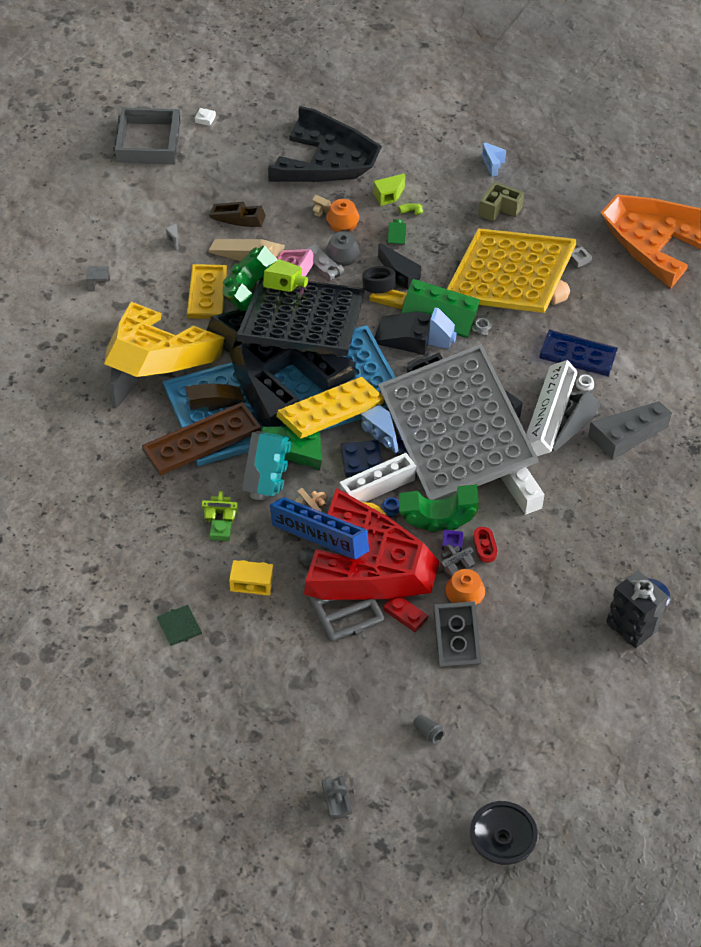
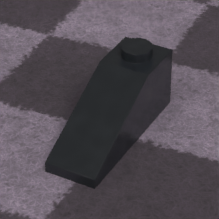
(404, 268)

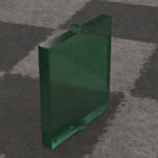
(179, 625)

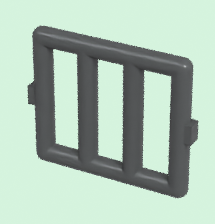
(356, 628)

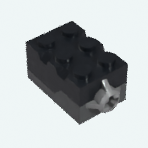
(637, 609)

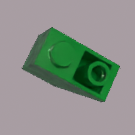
(397, 232)

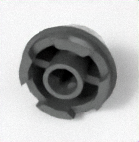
(343, 248)

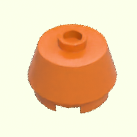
(342, 215)
(465, 587)

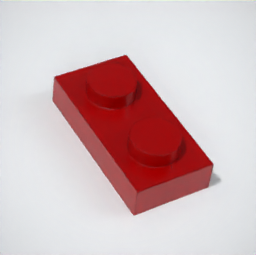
(405, 613)

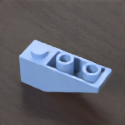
(379, 424)

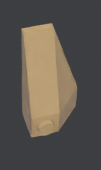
(240, 248)

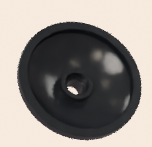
(505, 821)

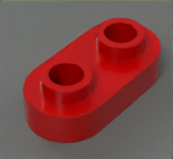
(485, 546)

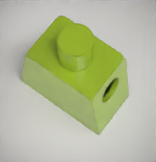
(284, 276)

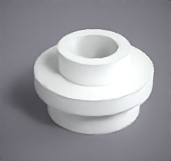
(585, 383)

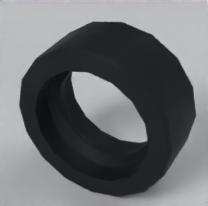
(379, 279)

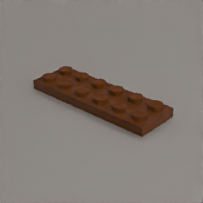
(201, 438)

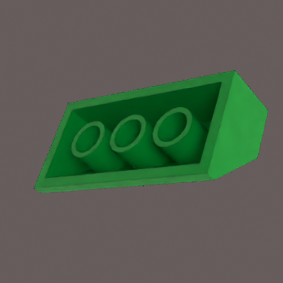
(456, 306)

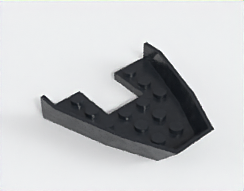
(340, 152)

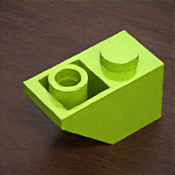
(389, 189)

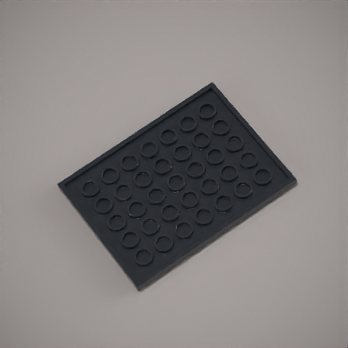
(306, 319)

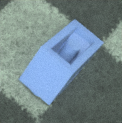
(441, 330)

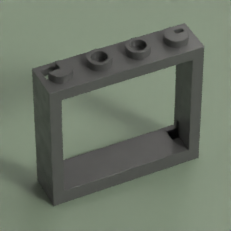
(147, 116)

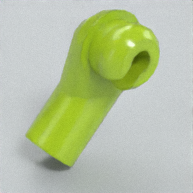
(416, 207)

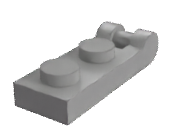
(324, 264)

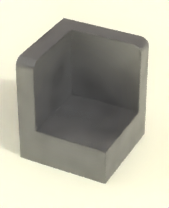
(96, 273)

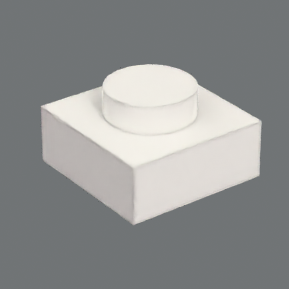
(205, 116)

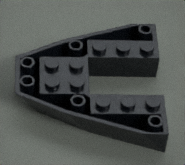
(265, 393)

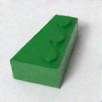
(303, 450)

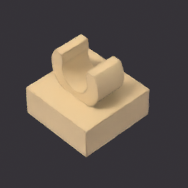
(320, 205)

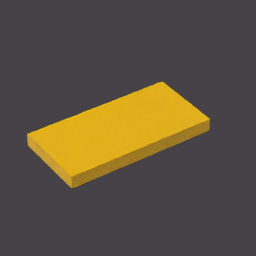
(206, 291)

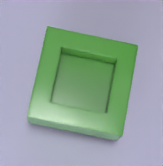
(220, 530)

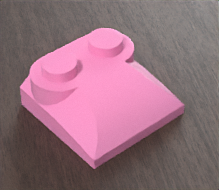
(300, 257)

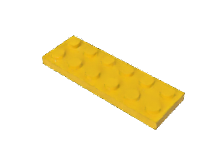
(330, 407)

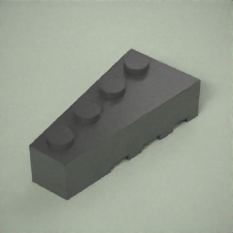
(629, 428)

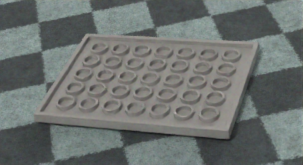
(457, 423)

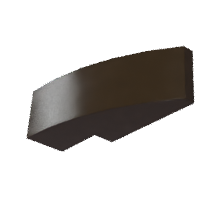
(238, 214)
(213, 396)

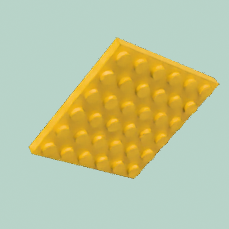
(512, 269)

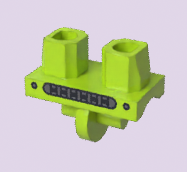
(219, 505)

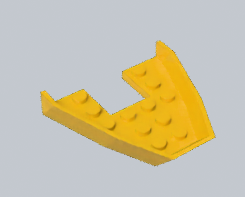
(147, 350)

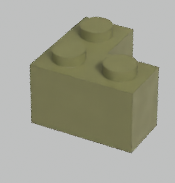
(500, 199)

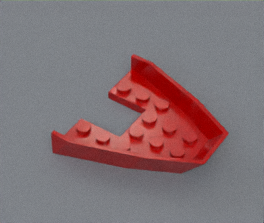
(391, 569)

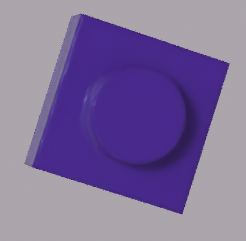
(453, 538)

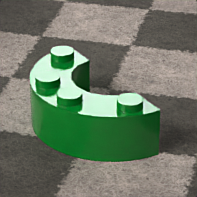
(245, 275)
(440, 514)

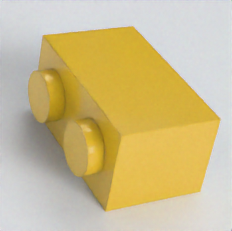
(251, 577)

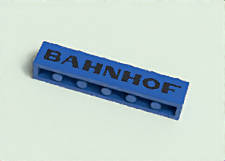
(319, 528)

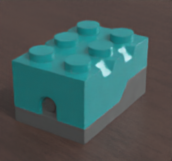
(265, 465)

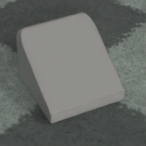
(172, 236)

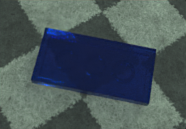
(579, 352)

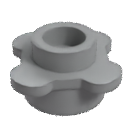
(482, 326)

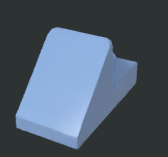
(493, 157)

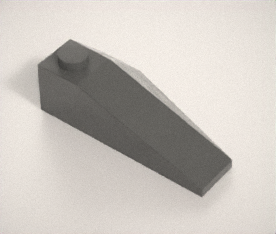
(579, 412)

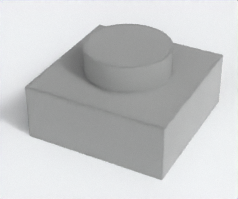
(580, 257)

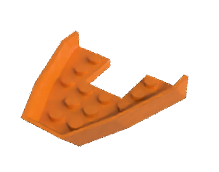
(645, 228)

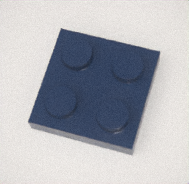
(360, 456)

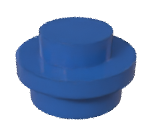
(391, 506)

